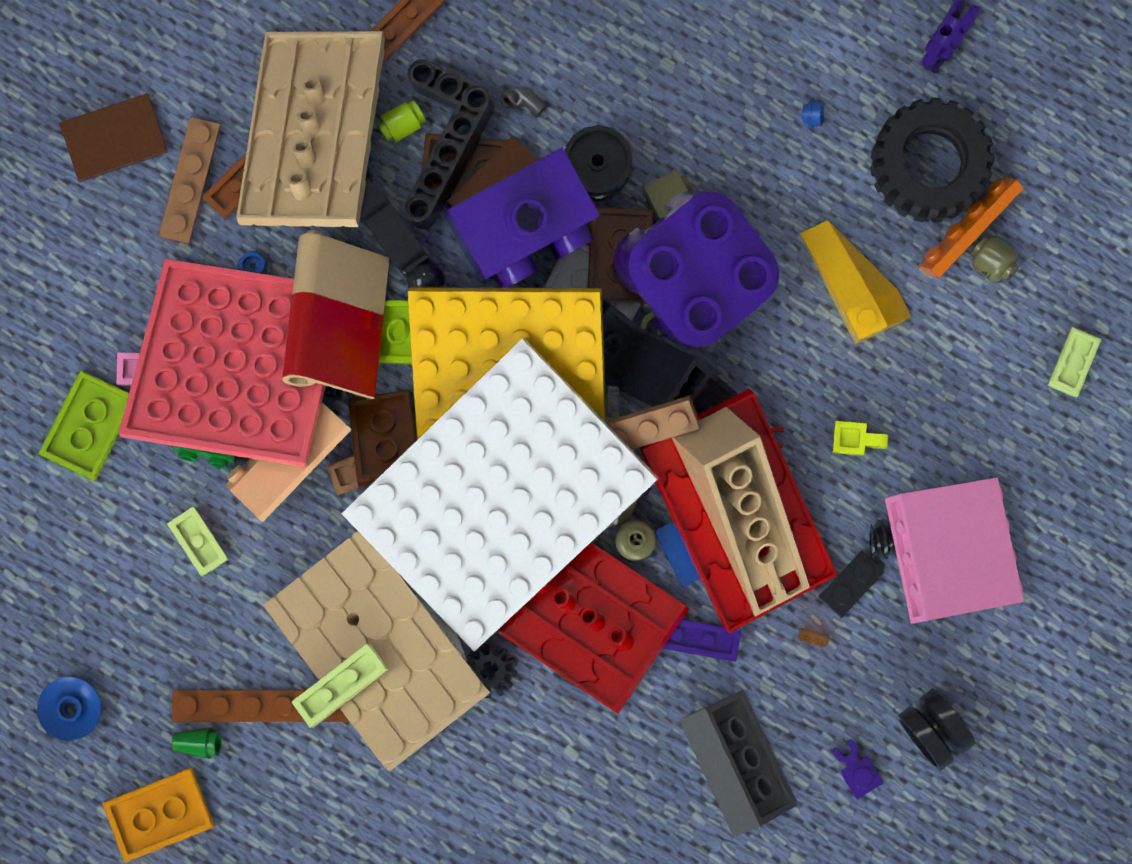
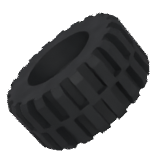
(957, 128)

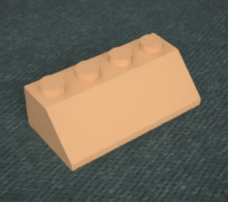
(267, 484)

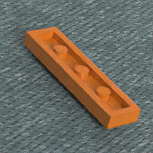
(965, 232)

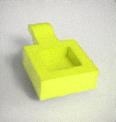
(852, 438)

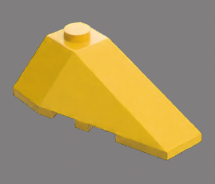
(857, 287)

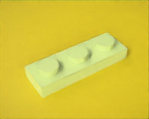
(340, 685)

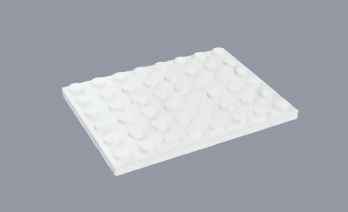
(499, 494)

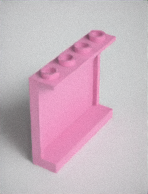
(954, 550)

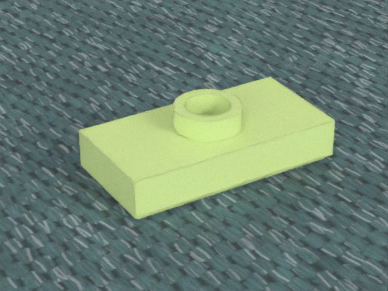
(1074, 362)

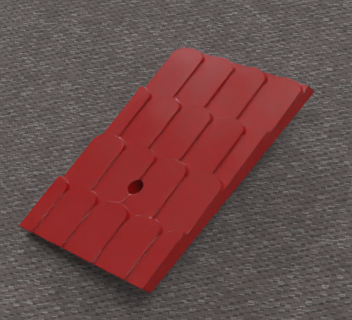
(614, 649)

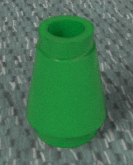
(198, 742)

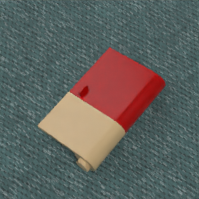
(335, 315)

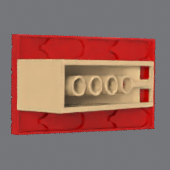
(739, 512)

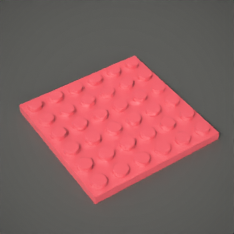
(217, 368)

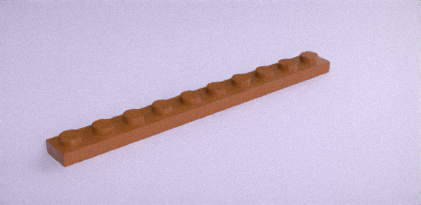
(397, 28)

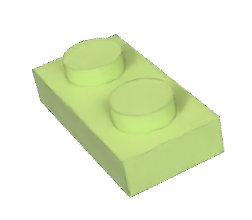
(198, 541)

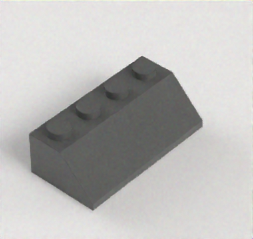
(738, 763)

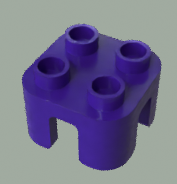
(697, 268)

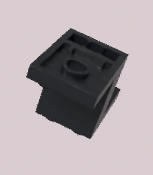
(654, 371)

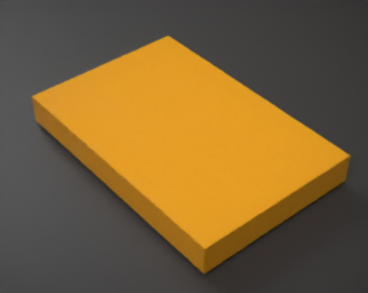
(158, 814)

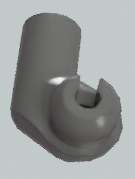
(522, 97)

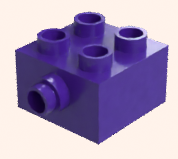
(520, 216)

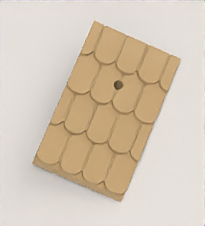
(311, 129)
(361, 600)

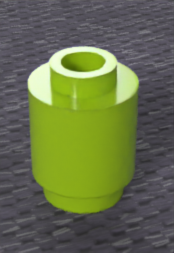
(401, 121)

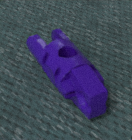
(941, 46)

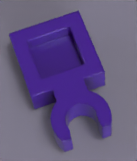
(860, 773)

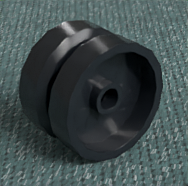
(615, 159)
(940, 726)

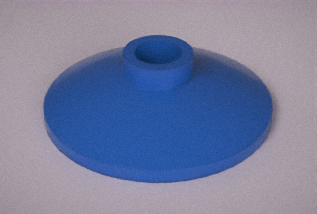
(53, 703)

